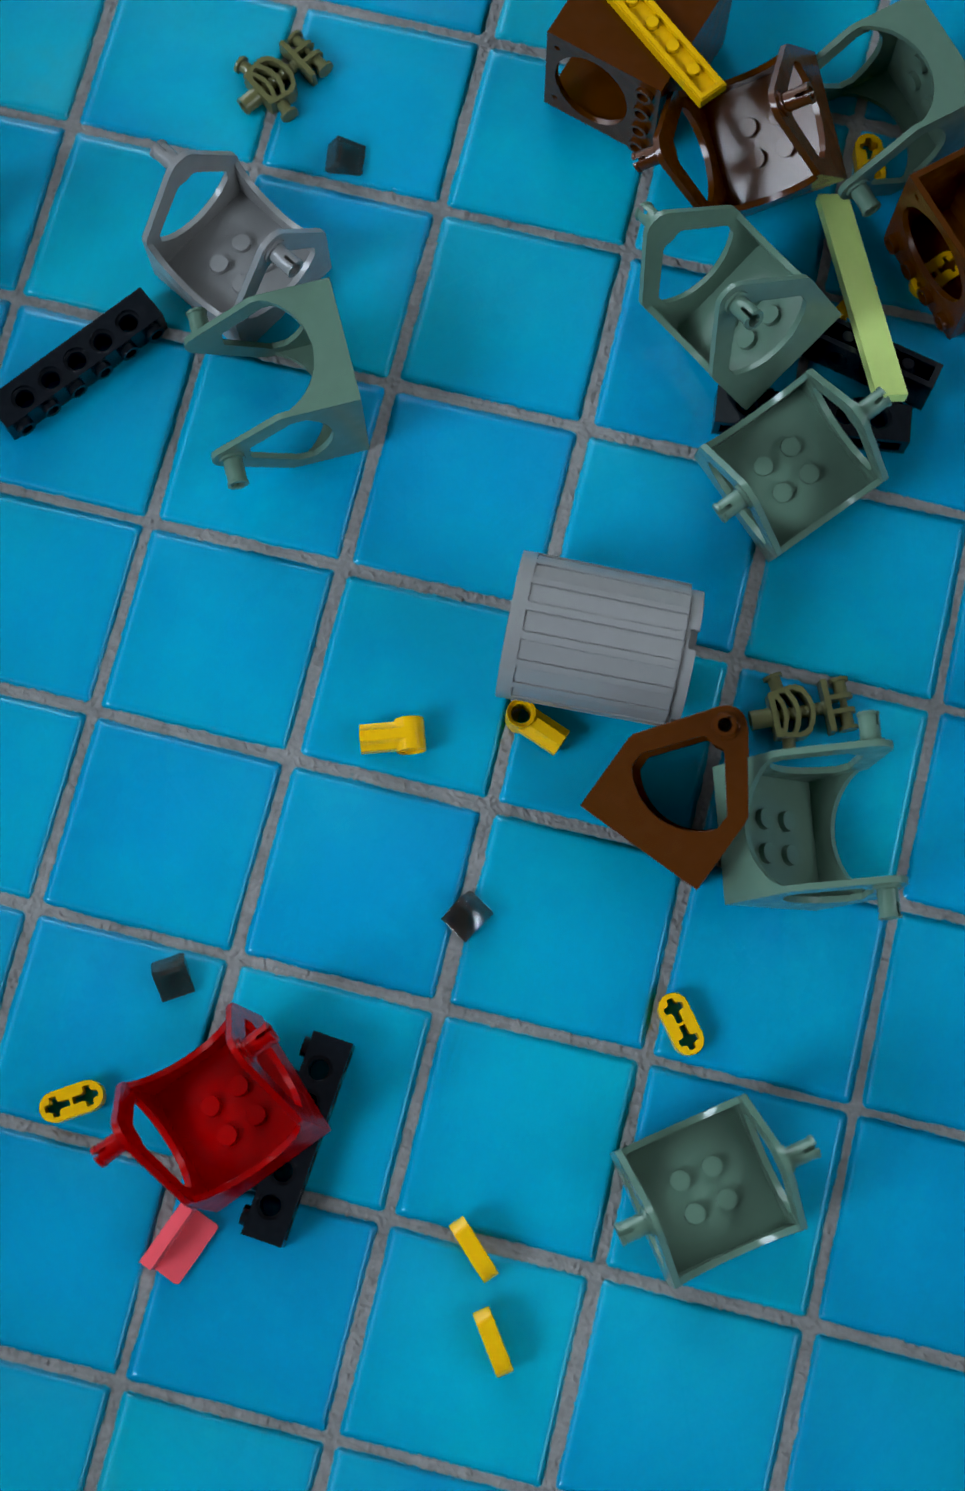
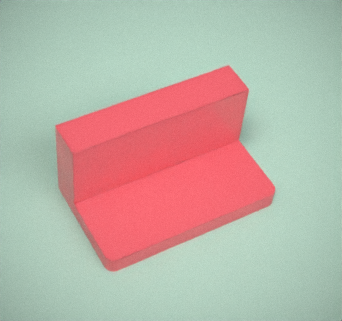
(179, 1243)

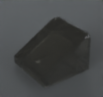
(345, 157)
(467, 915)
(172, 977)

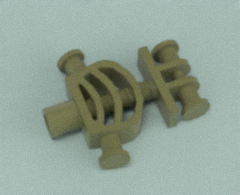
(271, 73)
(778, 712)

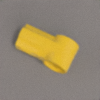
(539, 727)
(402, 736)

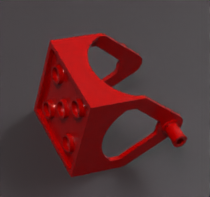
(224, 1112)

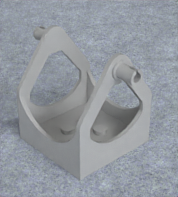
(233, 245)

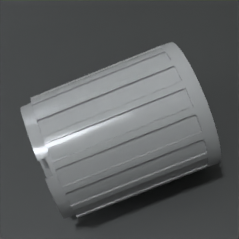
(599, 640)

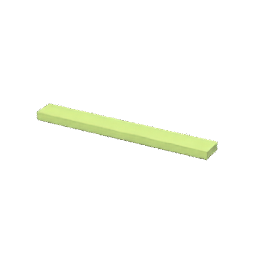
(861, 297)

